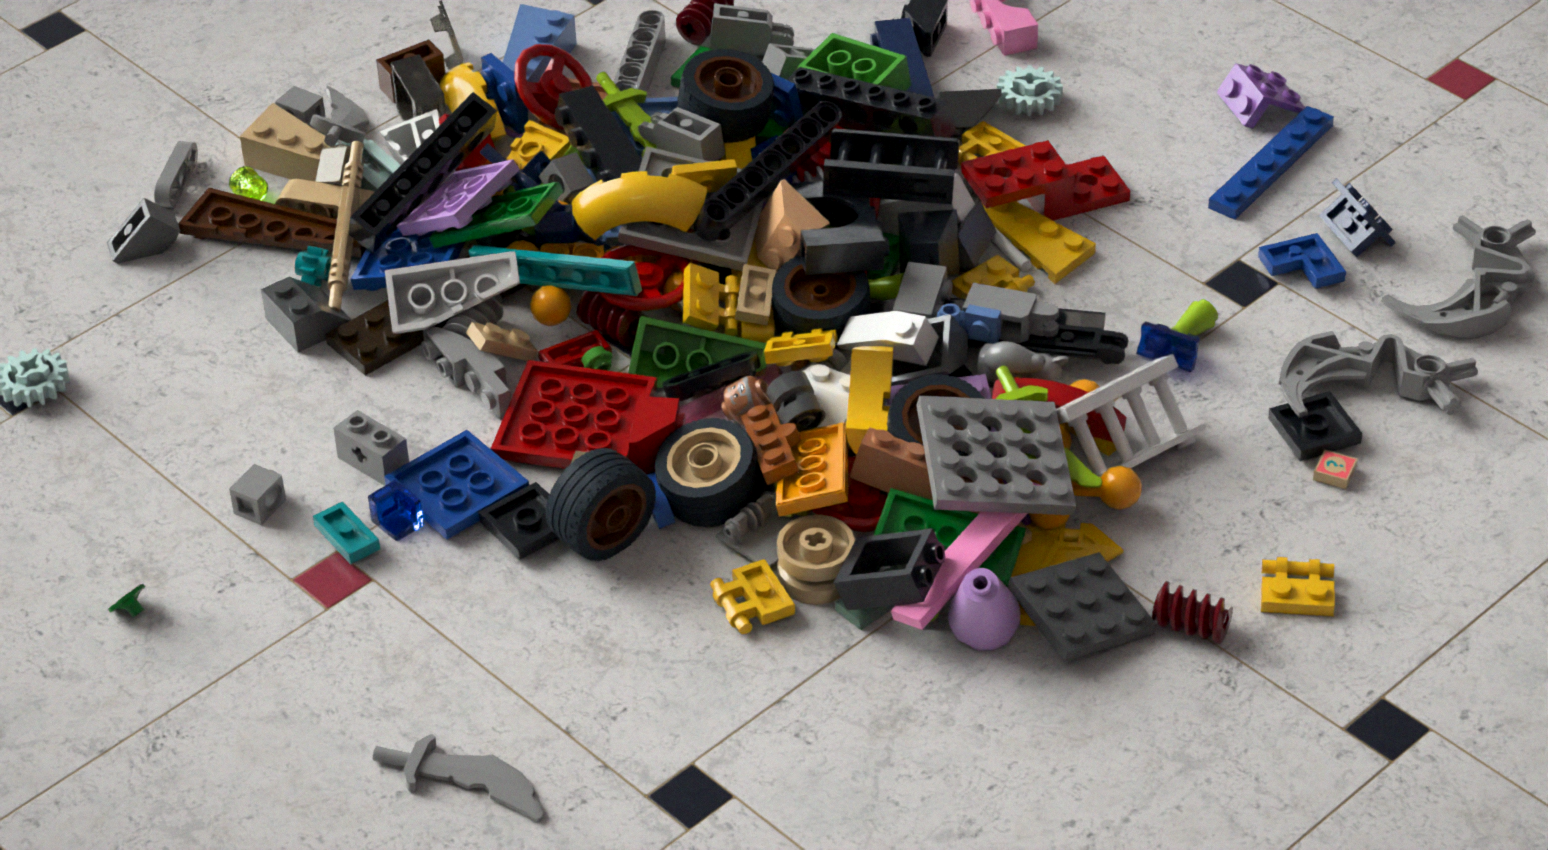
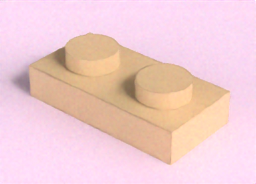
(755, 294)
(502, 341)

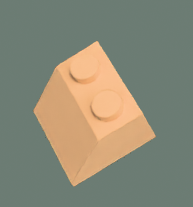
(781, 224)

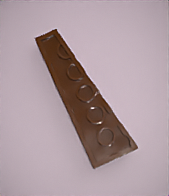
(259, 222)

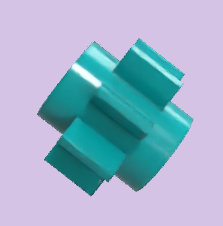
(313, 265)

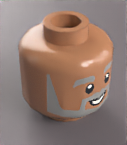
(743, 396)

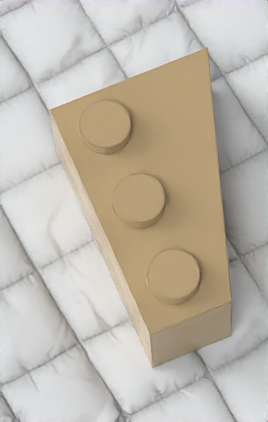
(282, 145)

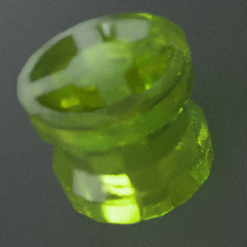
(248, 183)

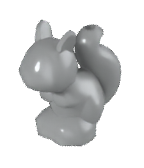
(1020, 362)

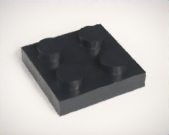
(1323, 428)
(520, 521)

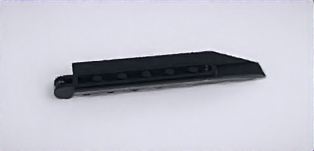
(1079, 335)

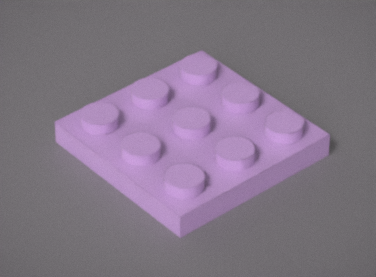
(459, 198)

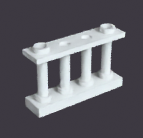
(1129, 388)

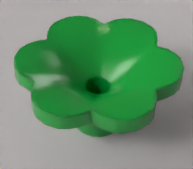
(129, 602)

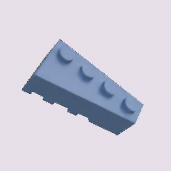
(539, 26)

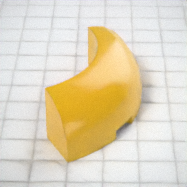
(460, 83)
(638, 199)
(867, 390)

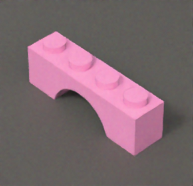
(1010, 27)

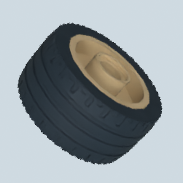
(708, 471)

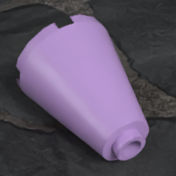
(983, 611)

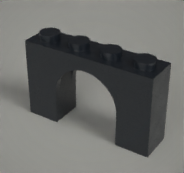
(850, 247)

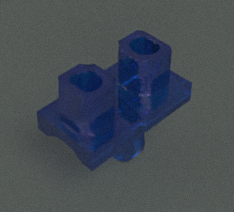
(1161, 341)

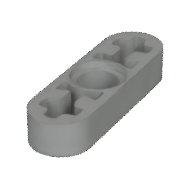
(176, 174)

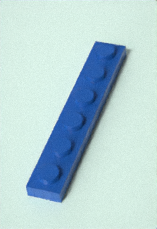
(1270, 162)

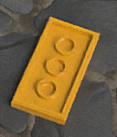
(822, 473)

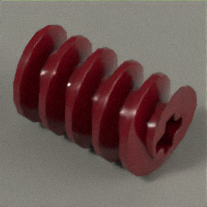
(696, 20)
(608, 318)
(1192, 613)

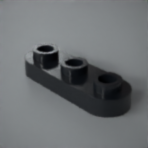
(712, 375)

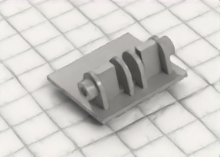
(756, 529)

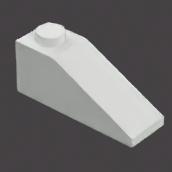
(906, 332)

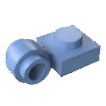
(979, 322)

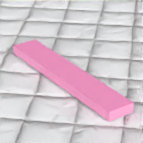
(962, 556)

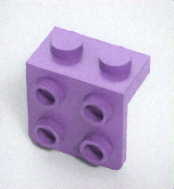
(1251, 90)

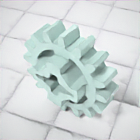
(1030, 90)
(30, 378)

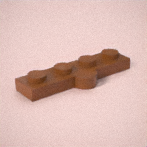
(772, 442)

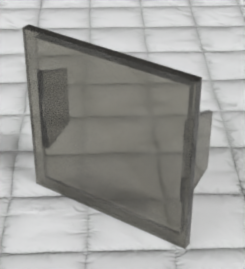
(442, 23)

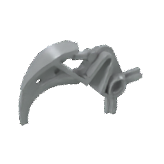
(1497, 271)
(1417, 375)

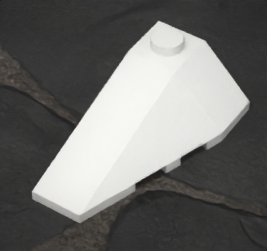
(436, 291)

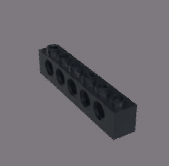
(874, 106)
(422, 172)

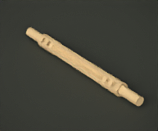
(343, 242)

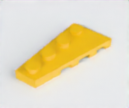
(534, 140)
(1042, 239)

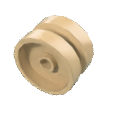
(811, 557)

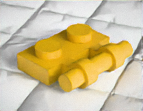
(985, 141)
(992, 272)
(702, 299)
(789, 347)
(762, 592)
(1297, 595)

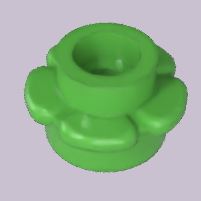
(597, 358)

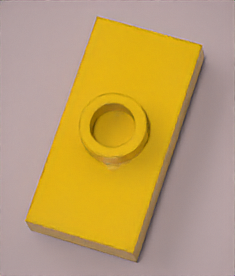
(709, 174)

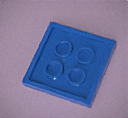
(396, 253)
(458, 482)

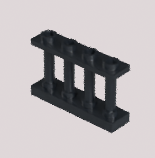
(892, 181)

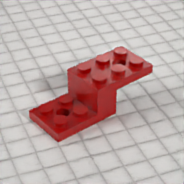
(1045, 181)

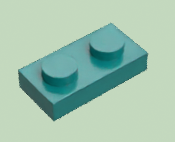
(346, 532)

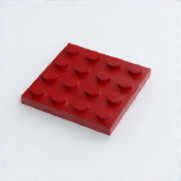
(569, 411)

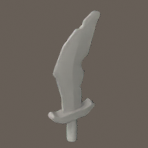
(344, 120)
(469, 771)

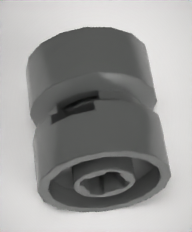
(795, 401)

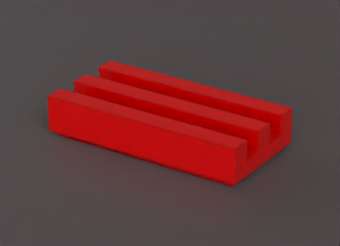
(572, 350)

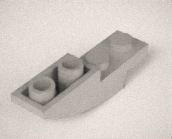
(466, 364)

